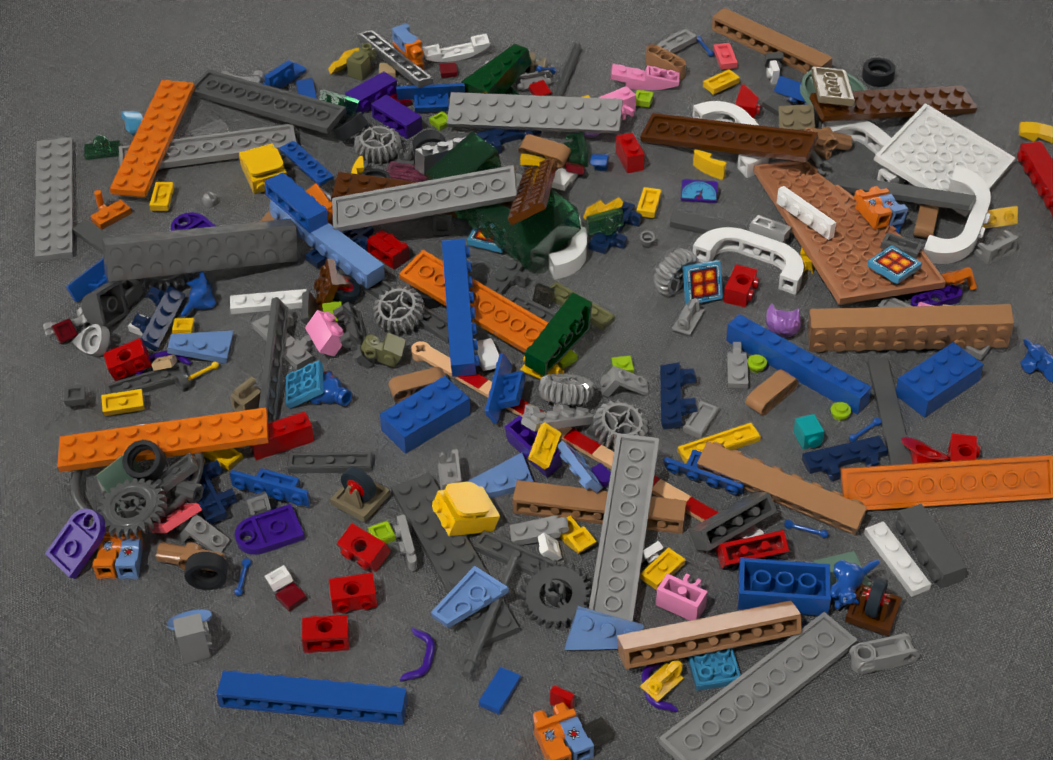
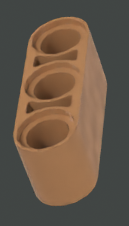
(663, 59)
(545, 148)
(926, 221)
(408, 384)
(771, 392)

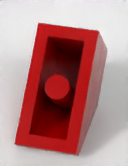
(748, 101)

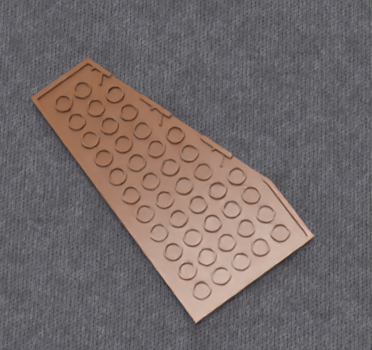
(844, 257)

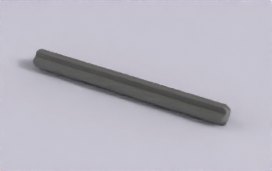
(567, 70)

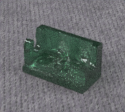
(578, 149)

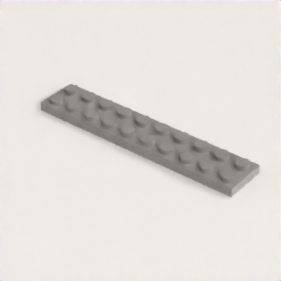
(535, 112)
(220, 145)
(424, 198)
(54, 200)
(624, 526)
(758, 691)

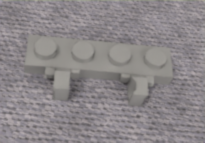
(295, 351)
(560, 417)

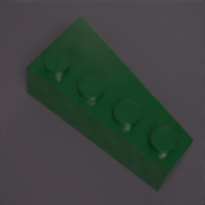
(500, 72)
(560, 334)

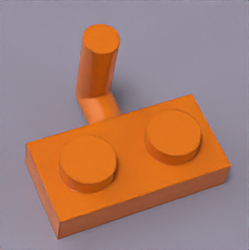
(109, 214)
(957, 277)

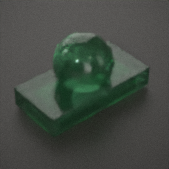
(101, 148)
(605, 221)

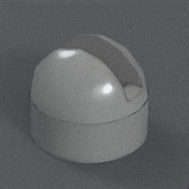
(207, 202)
(647, 238)

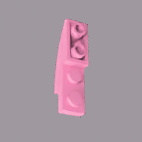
(650, 79)

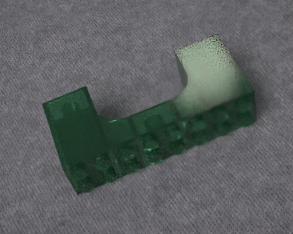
(526, 240)

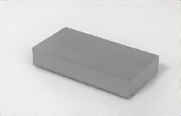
(700, 421)

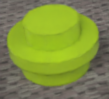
(756, 363)
(840, 411)

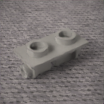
(530, 78)
(689, 317)

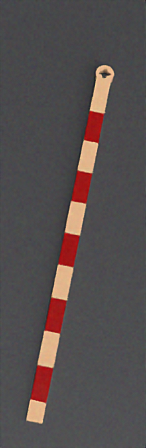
(569, 435)

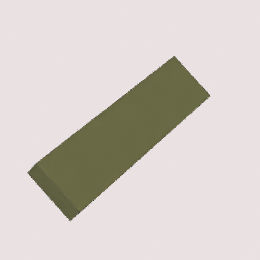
(599, 317)

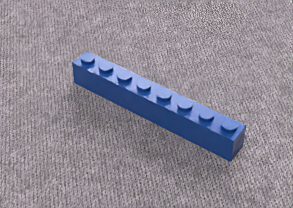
(459, 308)
(799, 363)
(312, 697)

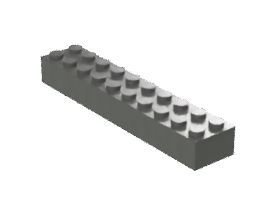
(199, 249)

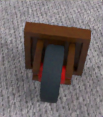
(334, 286)
(875, 608)

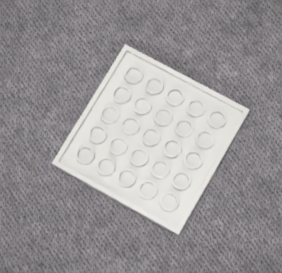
(933, 146)

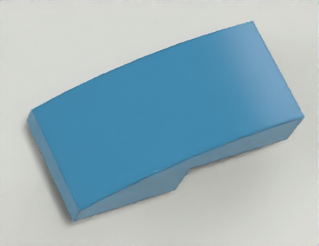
(133, 120)

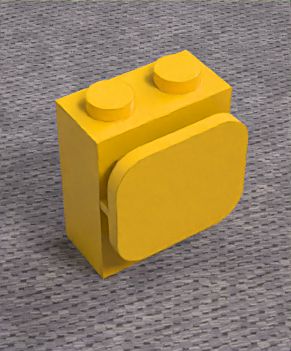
(260, 165)
(465, 509)

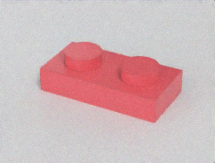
(725, 56)

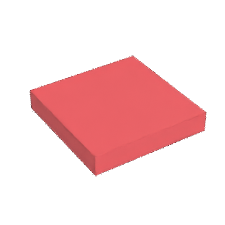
(176, 518)

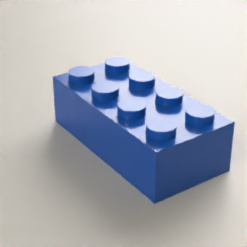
(939, 379)
(425, 414)
(776, 581)

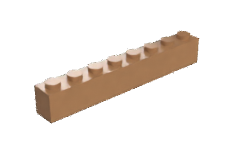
(768, 41)
(784, 488)
(589, 506)
(708, 634)

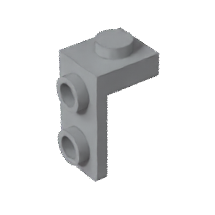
(618, 376)
(202, 533)

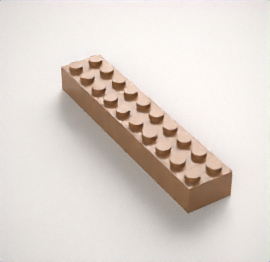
(909, 327)

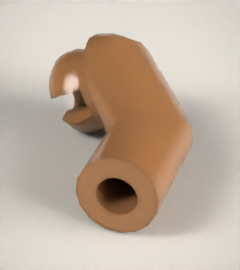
(821, 152)

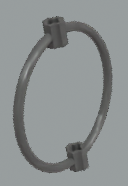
(185, 490)

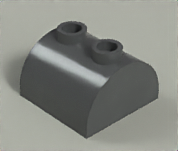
(105, 304)

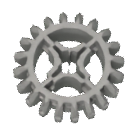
(378, 144)
(670, 272)
(401, 315)
(566, 389)
(618, 418)

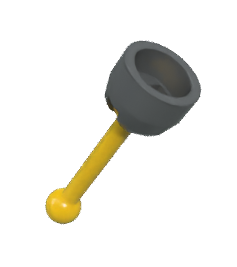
(184, 380)

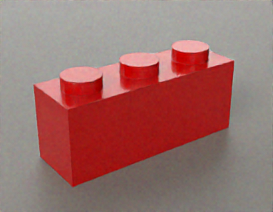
(285, 435)
(755, 547)

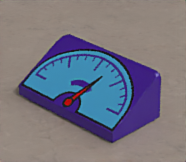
(699, 191)

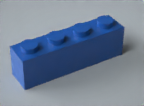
(296, 202)

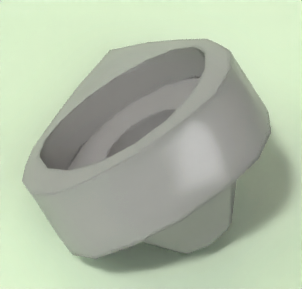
(93, 340)

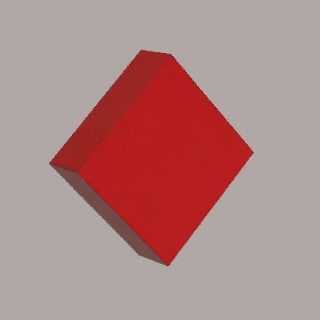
(539, 89)
(560, 695)

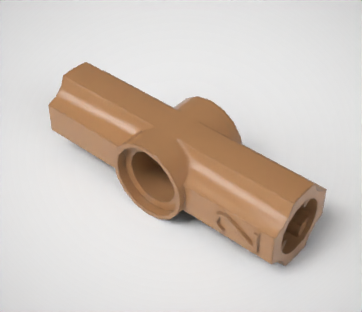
(831, 140)
(179, 554)

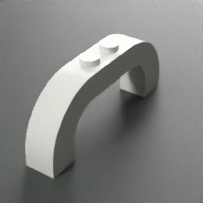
(730, 113)
(870, 136)
(754, 246)
(955, 249)
(570, 259)

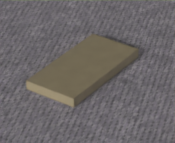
(832, 86)

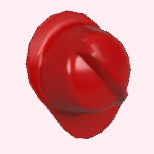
(923, 453)

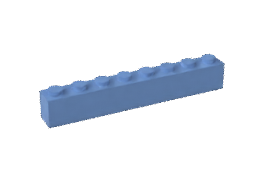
(337, 246)

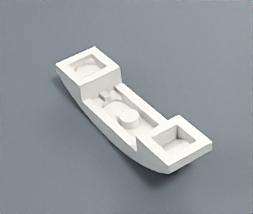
(458, 52)

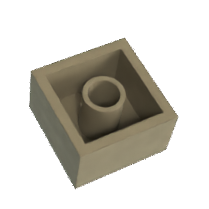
(796, 117)

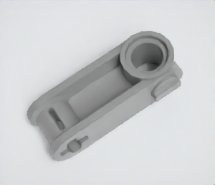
(882, 654)

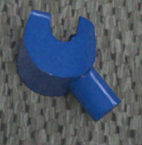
(600, 161)

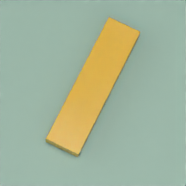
(730, 439)

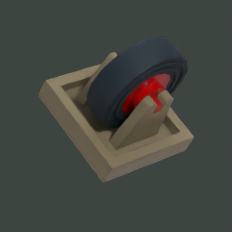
(359, 494)

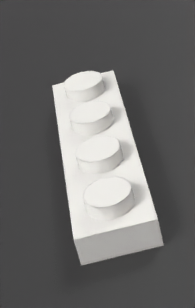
(806, 212)
(262, 301)
(897, 559)

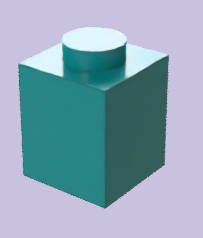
(808, 431)

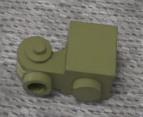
(359, 62)
(387, 351)

